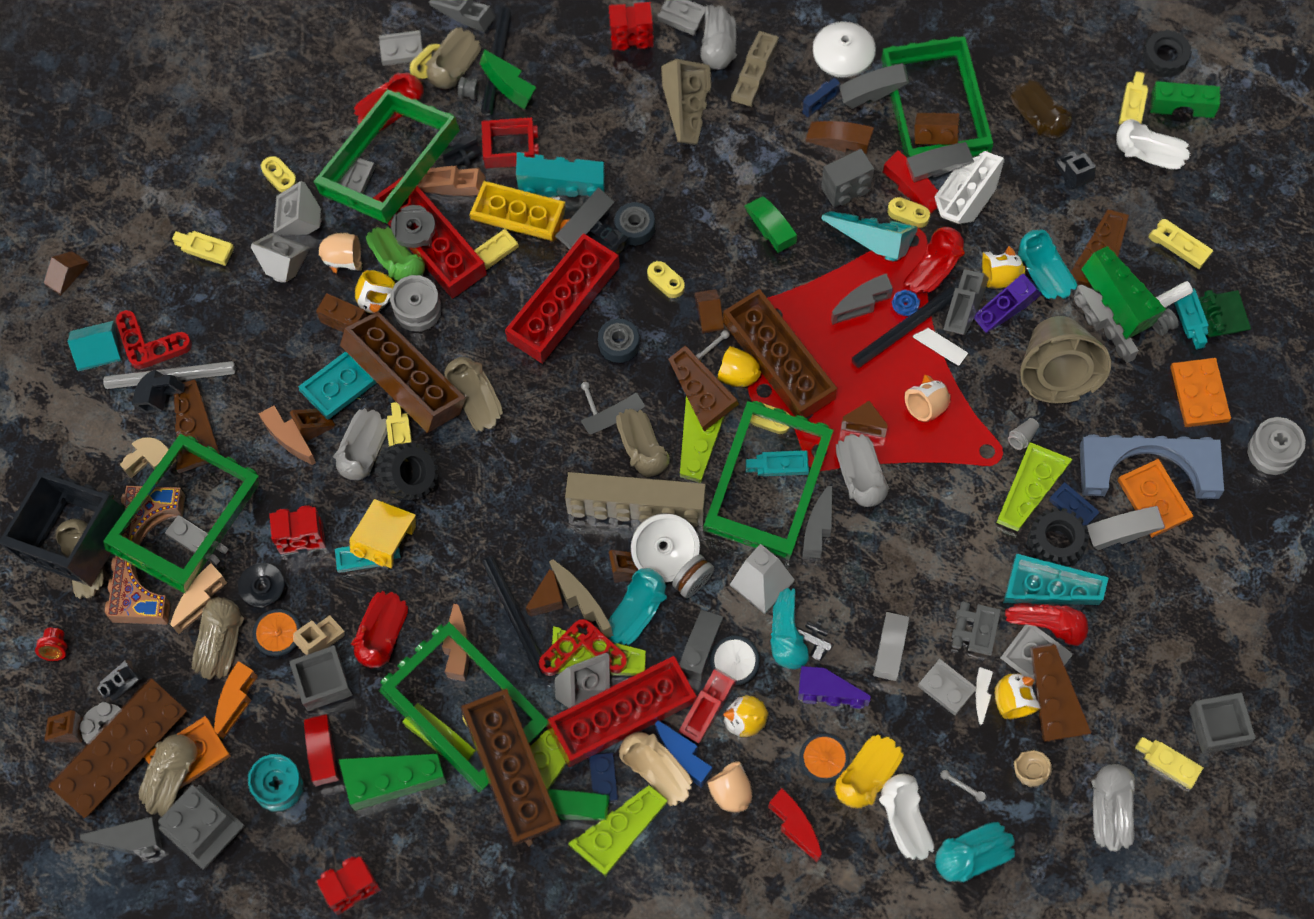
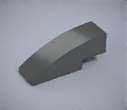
(466, 12)
(873, 85)
(939, 161)
(584, 218)
(862, 299)
(965, 302)
(818, 525)

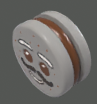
(693, 576)

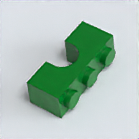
(1201, 98)

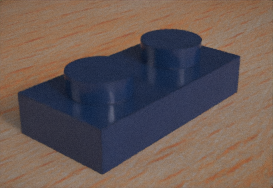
(825, 94)
(1069, 499)
(603, 776)

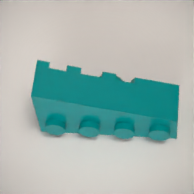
(558, 176)
(1050, 583)

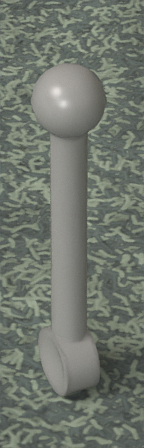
(724, 335)
(585, 386)
(980, 796)

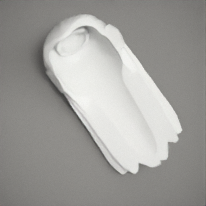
(1150, 146)
(902, 806)

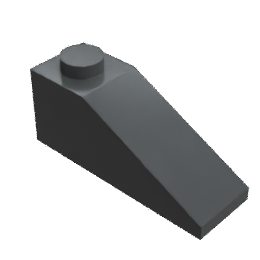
(700, 645)
(135, 837)

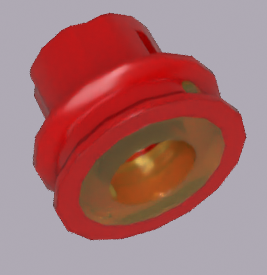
(51, 645)

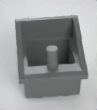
(199, 825)

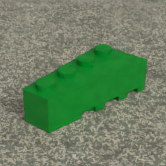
(1123, 292)
(388, 778)

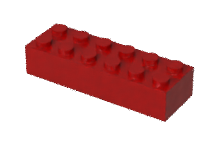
(448, 254)
(562, 298)
(621, 711)

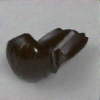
(1041, 110)

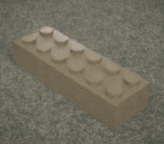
(633, 498)

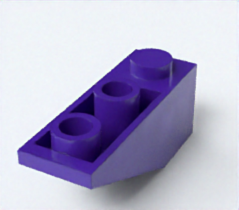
(1007, 303)
(824, 686)

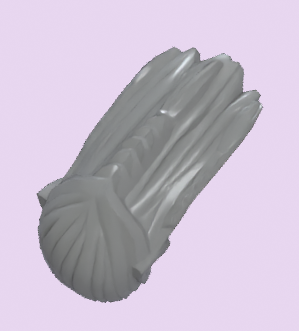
(719, 38)
(360, 445)
(861, 470)
(1114, 807)

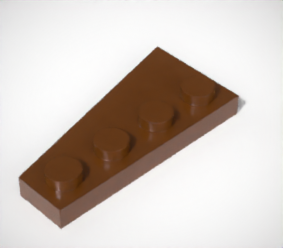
(1108, 233)
(704, 391)
(194, 422)
(1060, 708)

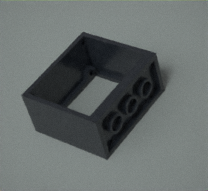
(41, 511)

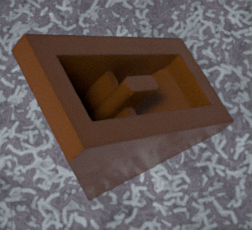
(64, 270)
(709, 311)
(865, 420)
(311, 423)
(622, 565)
(546, 597)
(64, 727)

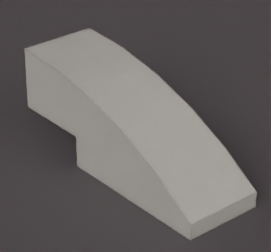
(1125, 527)
(891, 646)

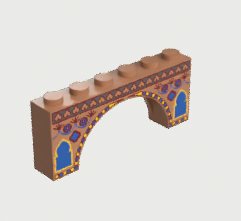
(128, 599)

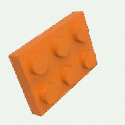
(1200, 392)
(1152, 487)
(209, 749)

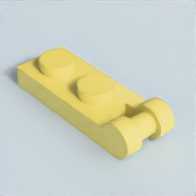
(1181, 243)

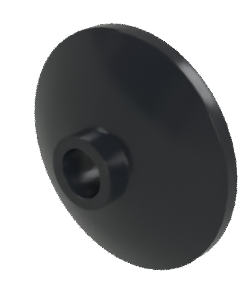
(259, 575)

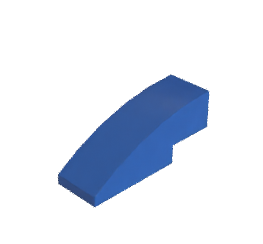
(684, 753)

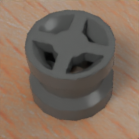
(468, 88)
(1166, 321)

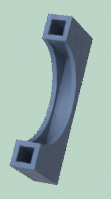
(1197, 457)

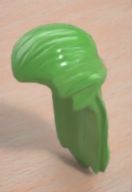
(392, 256)

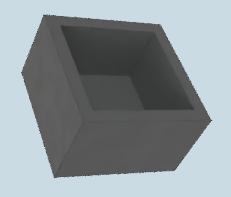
(847, 178)
(320, 678)
(1222, 723)

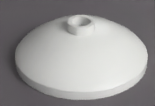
(844, 58)
(680, 548)

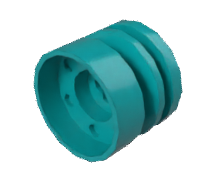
(263, 778)

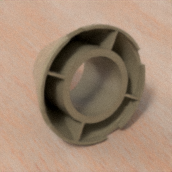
(1063, 361)

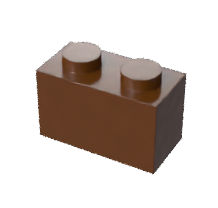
(937, 128)
(338, 313)

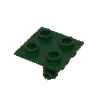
(1224, 313)

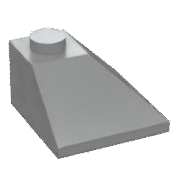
(296, 211)
(279, 256)
(762, 579)
(1019, 653)
(583, 680)

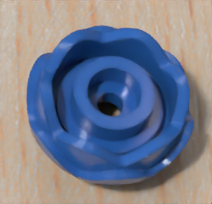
(908, 297)

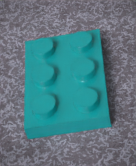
(336, 385)

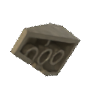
(685, 91)

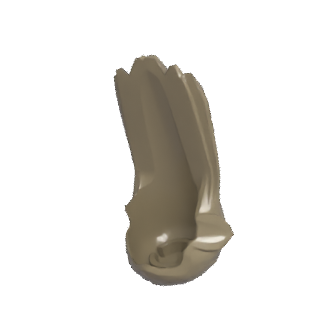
(452, 59)
(481, 401)
(641, 443)
(67, 536)
(217, 638)
(167, 772)

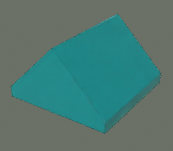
(94, 346)

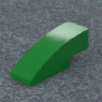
(507, 79)
(771, 223)
(579, 805)

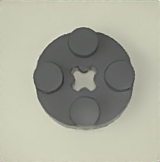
(413, 238)

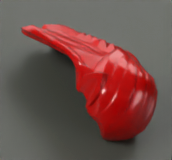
(403, 83)
(937, 262)
(1062, 621)
(379, 629)

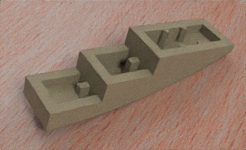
(754, 68)
(577, 594)

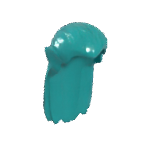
(1046, 265)
(637, 606)
(786, 641)
(974, 852)

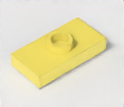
(496, 248)

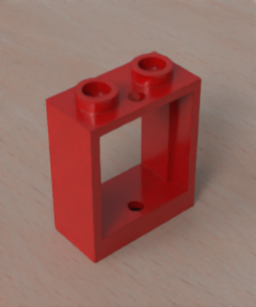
(507, 127)

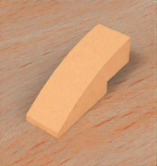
(196, 597)

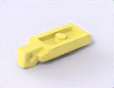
(1134, 99)
(204, 246)
(398, 426)
(1170, 762)

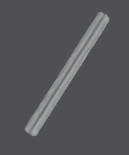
(181, 373)

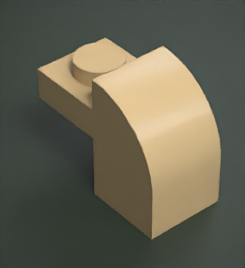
(147, 451)
(317, 637)

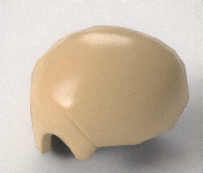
(1032, 768)

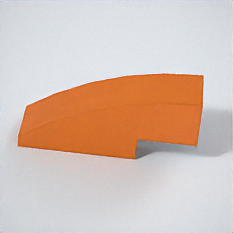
(233, 698)

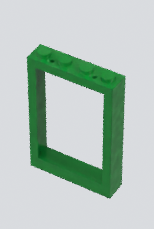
(936, 50)
(337, 167)
(748, 535)
(154, 564)
(476, 779)

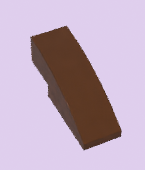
(840, 135)

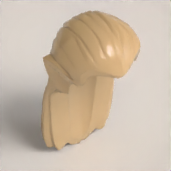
(656, 766)

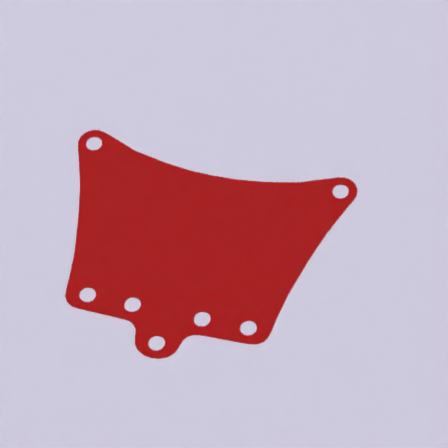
(885, 378)

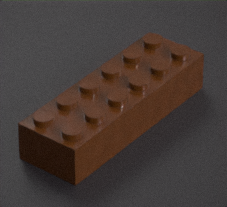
(779, 354)
(402, 371)
(117, 748)
(510, 767)

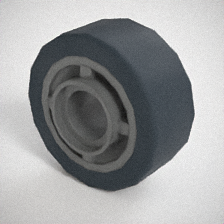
(637, 213)
(620, 351)

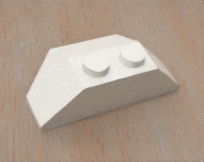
(969, 188)

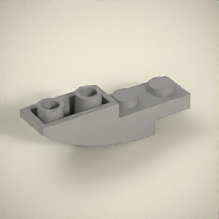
(1101, 317)

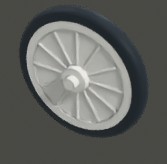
(736, 658)

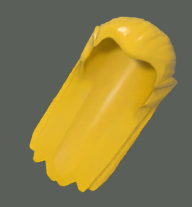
(868, 772)

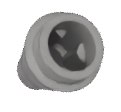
(1023, 434)

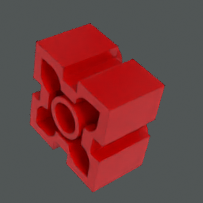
(631, 26)
(297, 530)
(348, 884)

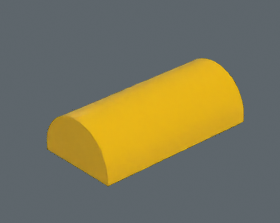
(518, 211)

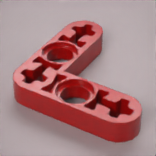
(147, 350)
(586, 641)

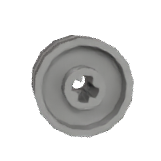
(415, 303)
(1276, 445)

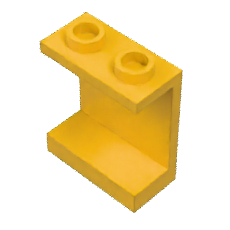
(381, 533)

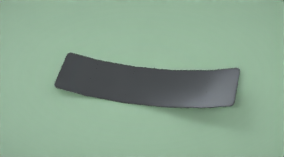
(608, 417)

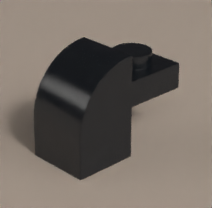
(1075, 169)
(153, 389)

